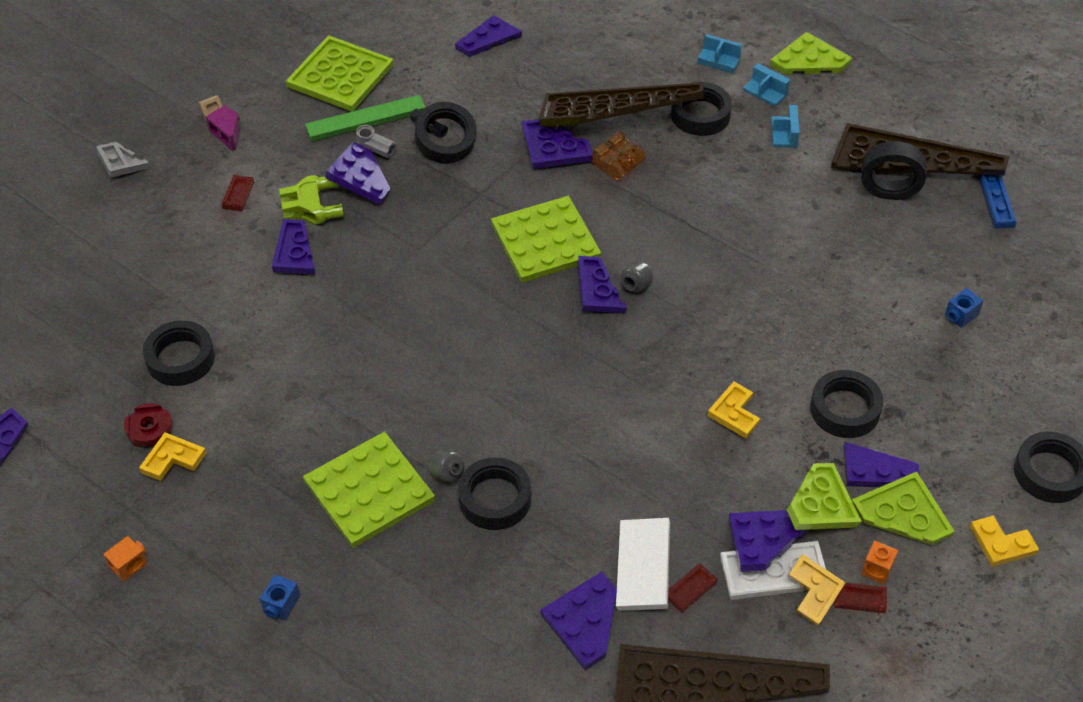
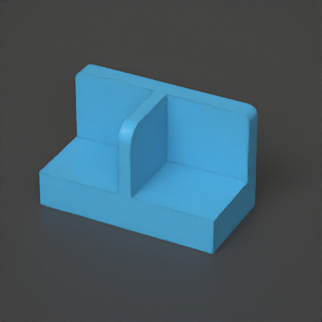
(720, 54)
(767, 85)
(786, 129)

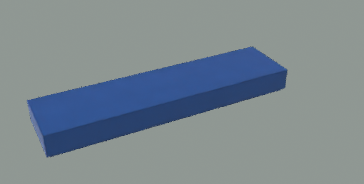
(997, 201)

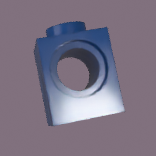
(964, 307)
(279, 588)

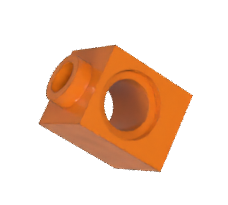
(126, 558)
(879, 562)

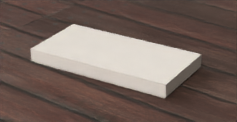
(643, 564)
(774, 579)

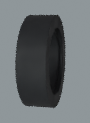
(450, 111)
(704, 125)
(899, 152)
(185, 373)
(839, 425)
(494, 468)
(1040, 487)

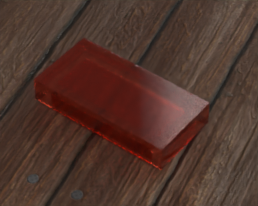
(237, 193)
(691, 587)
(862, 598)

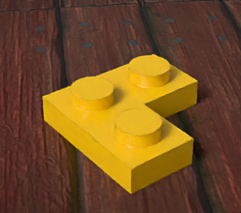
(730, 413)
(171, 451)
(1001, 547)
(822, 588)

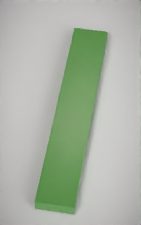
(369, 116)

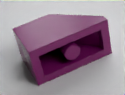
(224, 126)

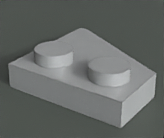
(119, 160)

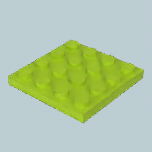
(340, 73)
(544, 238)
(369, 489)

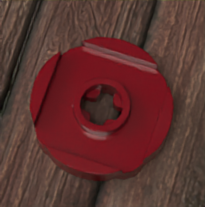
(149, 412)

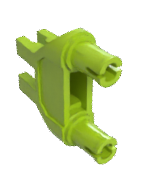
(304, 203)

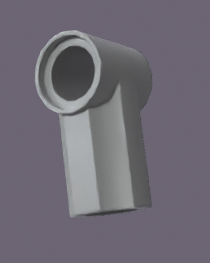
(370, 140)

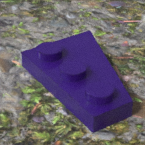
(485, 35)
(293, 249)
(596, 288)
(11, 429)
(873, 468)

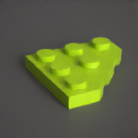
(810, 56)
(823, 501)
(906, 510)

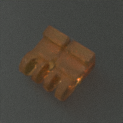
(617, 156)

